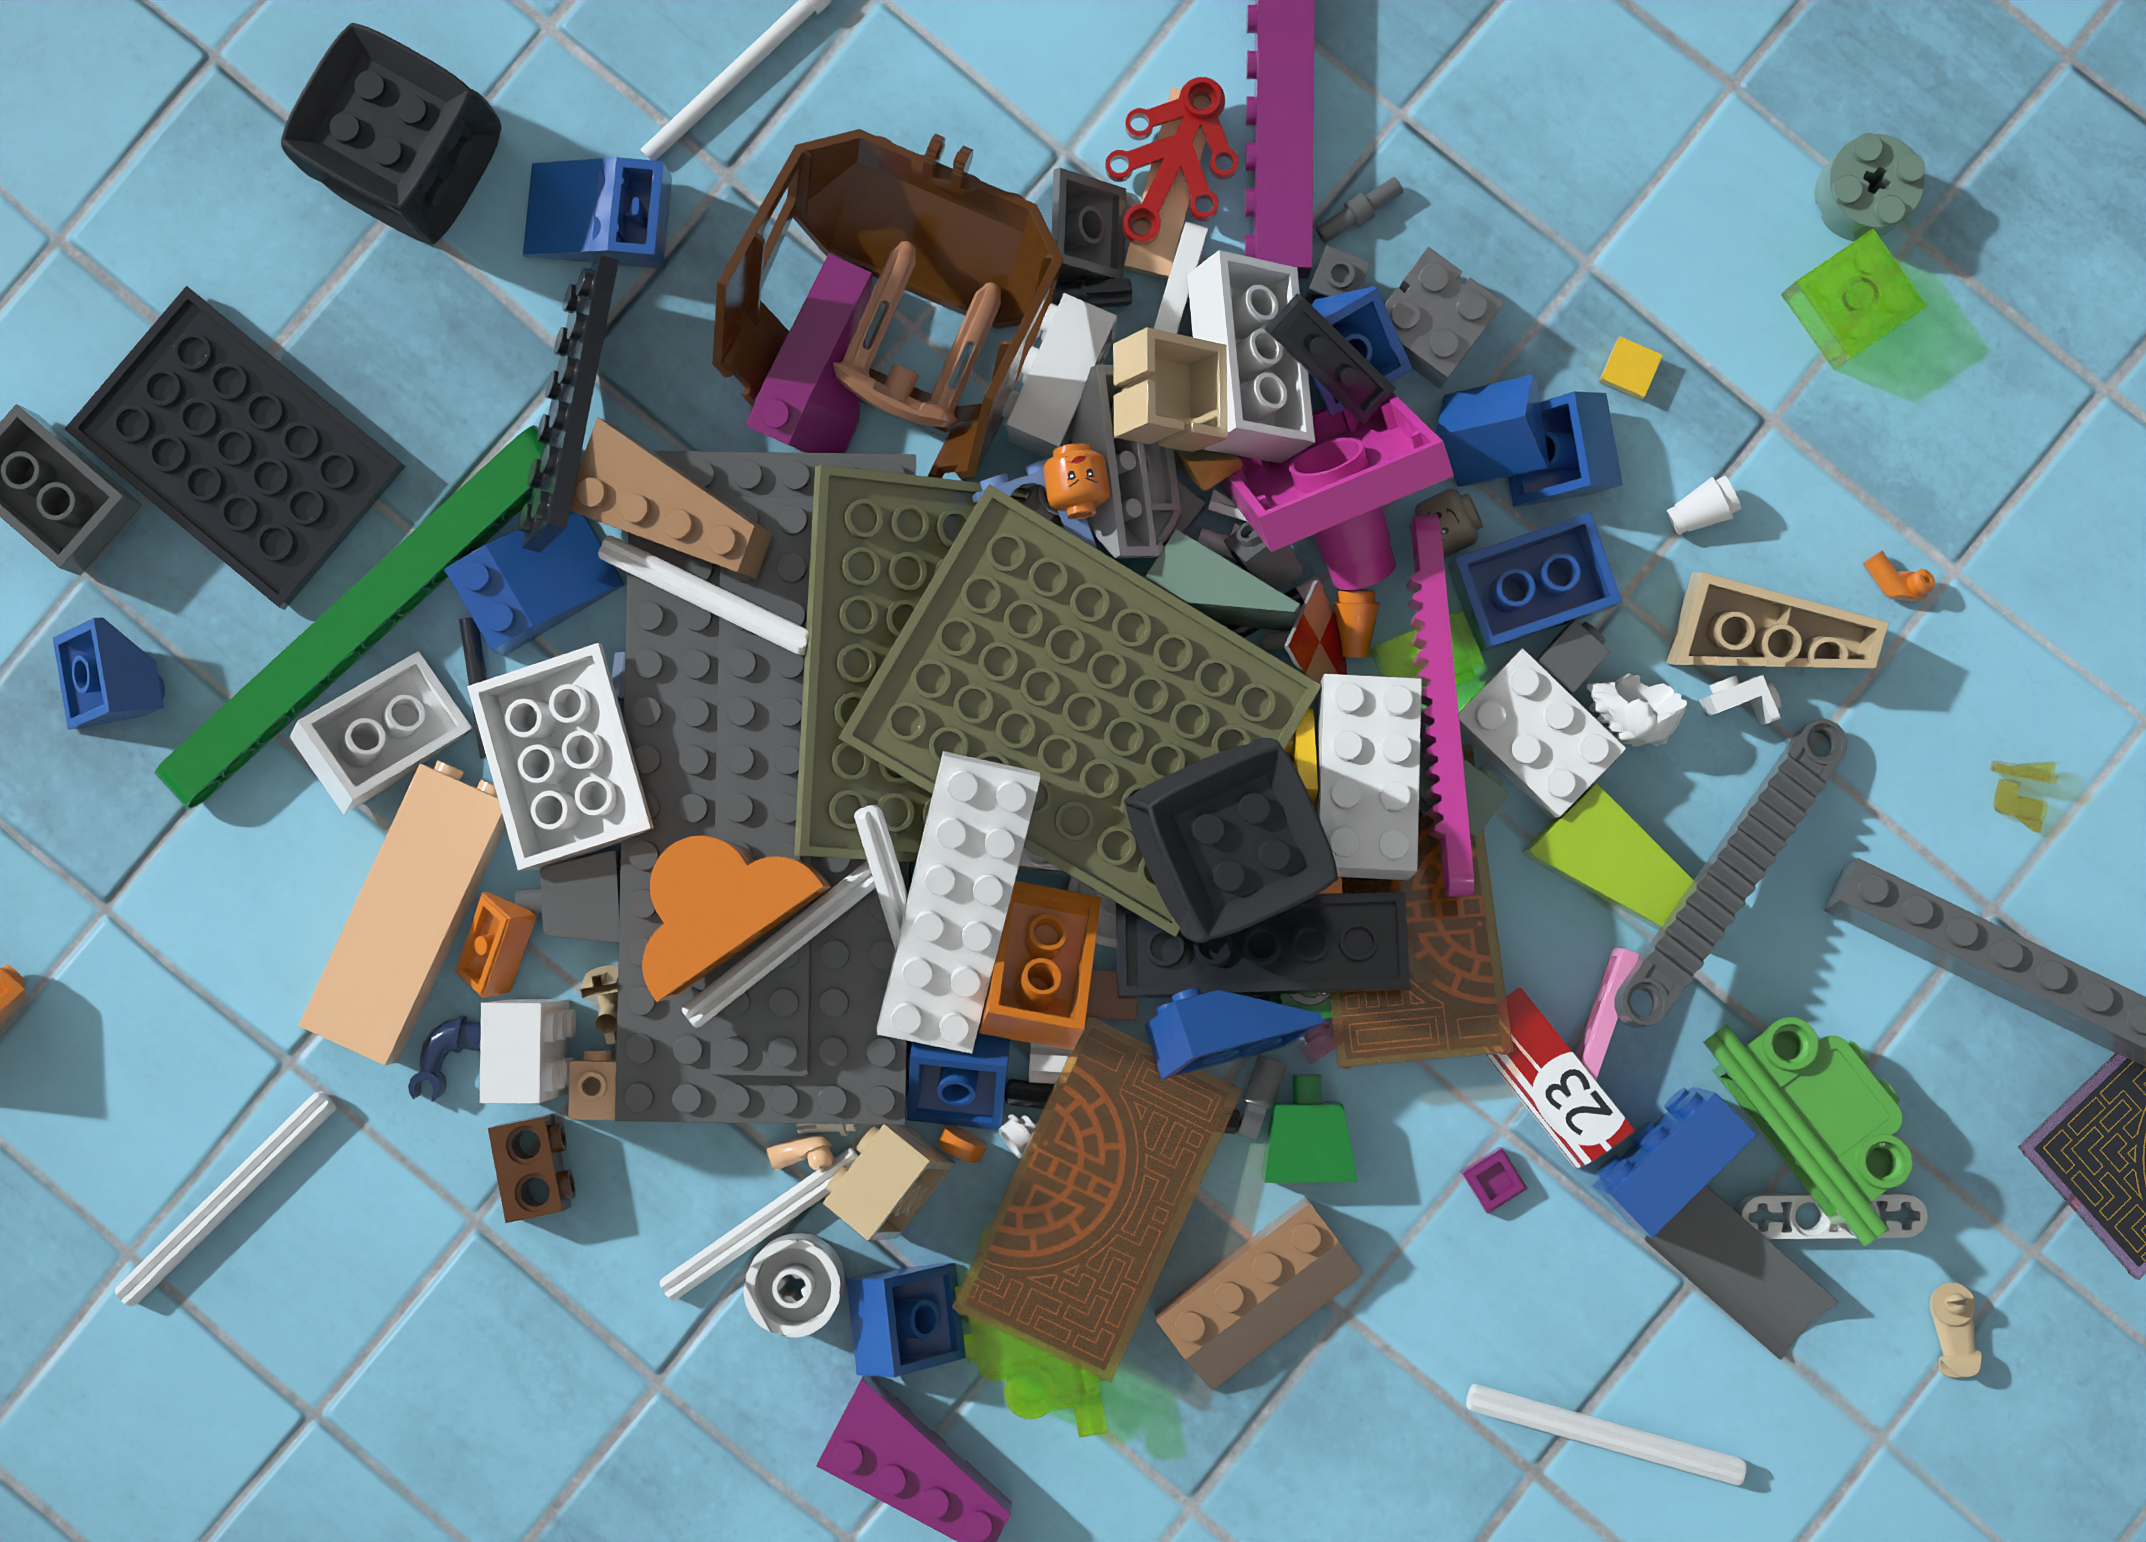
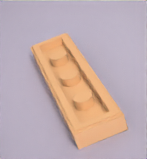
(1158, 257)

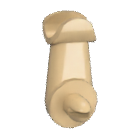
(1953, 1318)

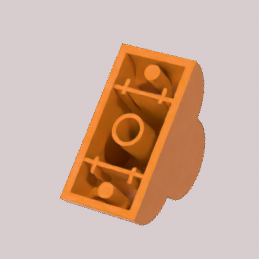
(717, 906)

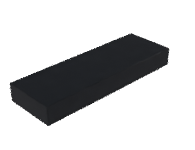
(1330, 358)

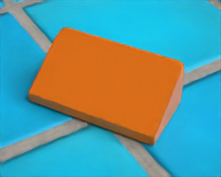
(495, 945)

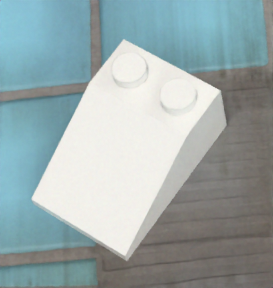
(379, 731)

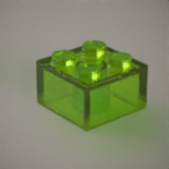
(1853, 299)

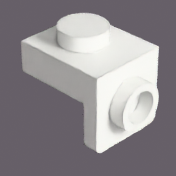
(1731, 693)

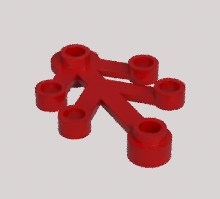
(1177, 153)

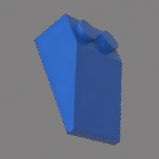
(526, 592)
(1221, 1028)

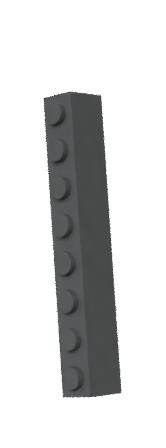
(1992, 958)

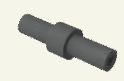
(1359, 210)

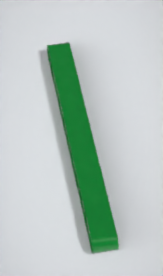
(351, 625)

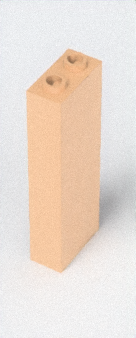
(407, 914)

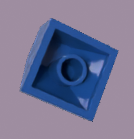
(105, 676)

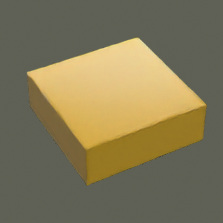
(1630, 368)

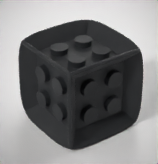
(392, 133)
(1232, 840)

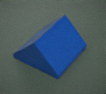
(1368, 327)
(1494, 431)

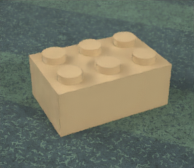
(887, 1181)

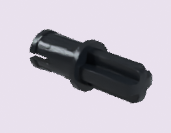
(1097, 292)

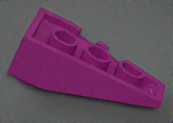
(801, 395)

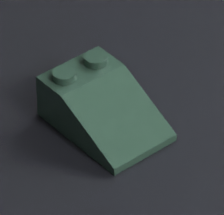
(1220, 587)

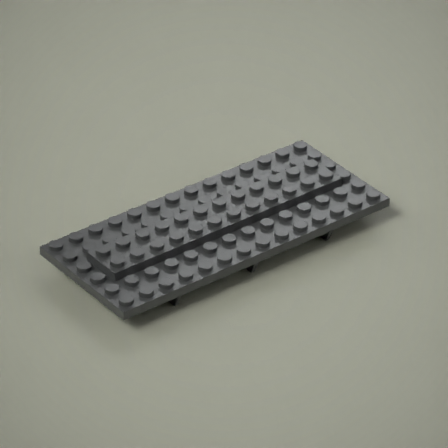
(719, 758)

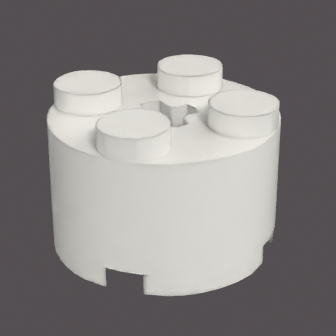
(785, 1311)

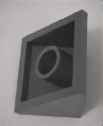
(1088, 226)

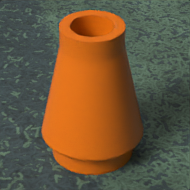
(1356, 621)

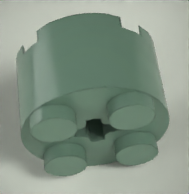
(1876, 162)

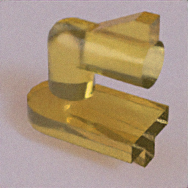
(2006, 799)

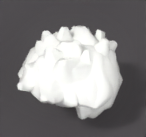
(1637, 711)

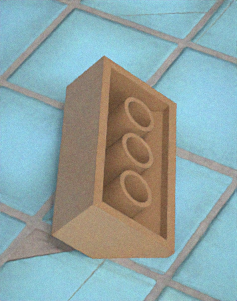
(1257, 1294)

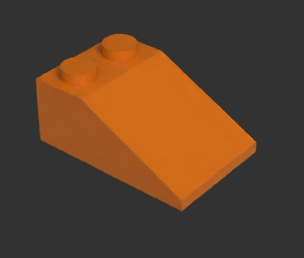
(1043, 967)

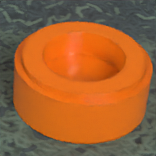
(962, 1144)

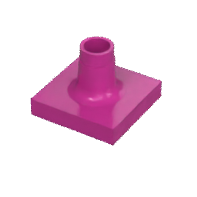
(1340, 489)

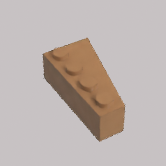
(649, 497)

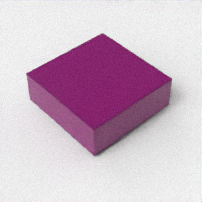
(1493, 1180)

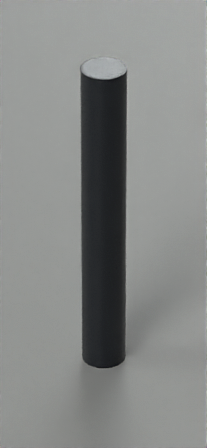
(474, 664)

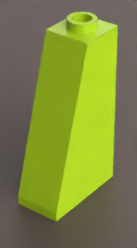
(1611, 858)

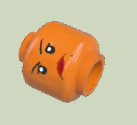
(1076, 480)

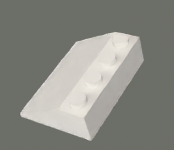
(560, 758)

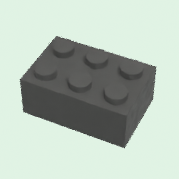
(57, 493)

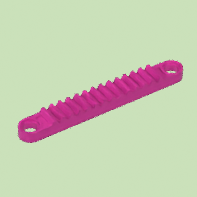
(1442, 707)

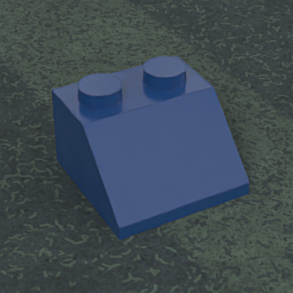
(1578, 448)
(959, 1085)
(905, 1320)

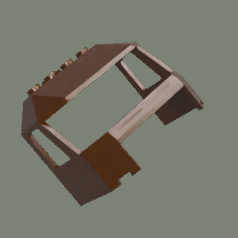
(858, 202)

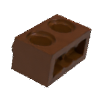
(517, 1168)

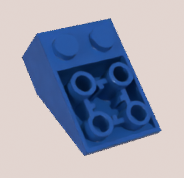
(599, 209)

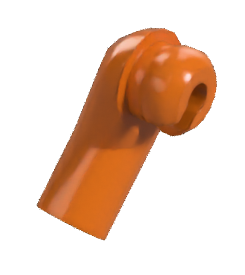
(1899, 584)

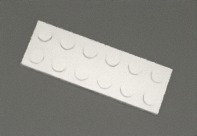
(958, 902)

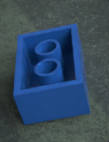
(1534, 582)
(1672, 1159)

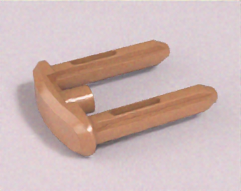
(894, 395)

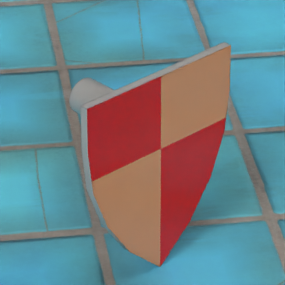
(1314, 638)

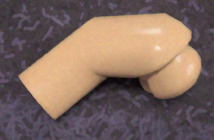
(792, 1151)

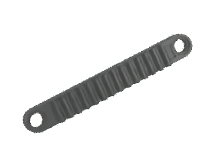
(1731, 874)

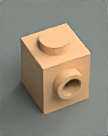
(592, 1086)

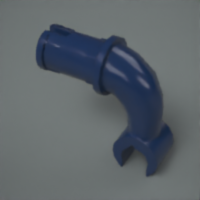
(447, 1037)

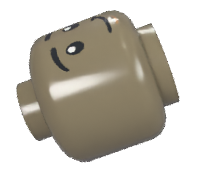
(1457, 519)

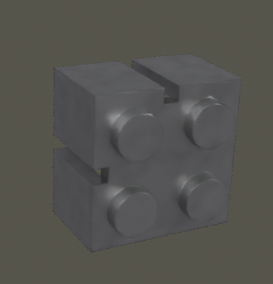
(1439, 316)

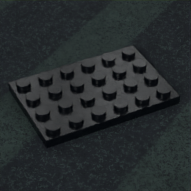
(235, 448)

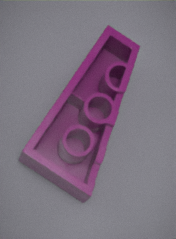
(912, 1468)

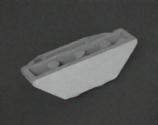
(1140, 476)

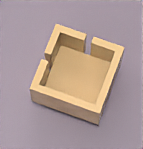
(1170, 390)

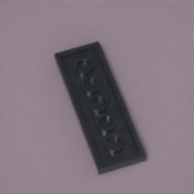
(571, 398)
(1312, 948)

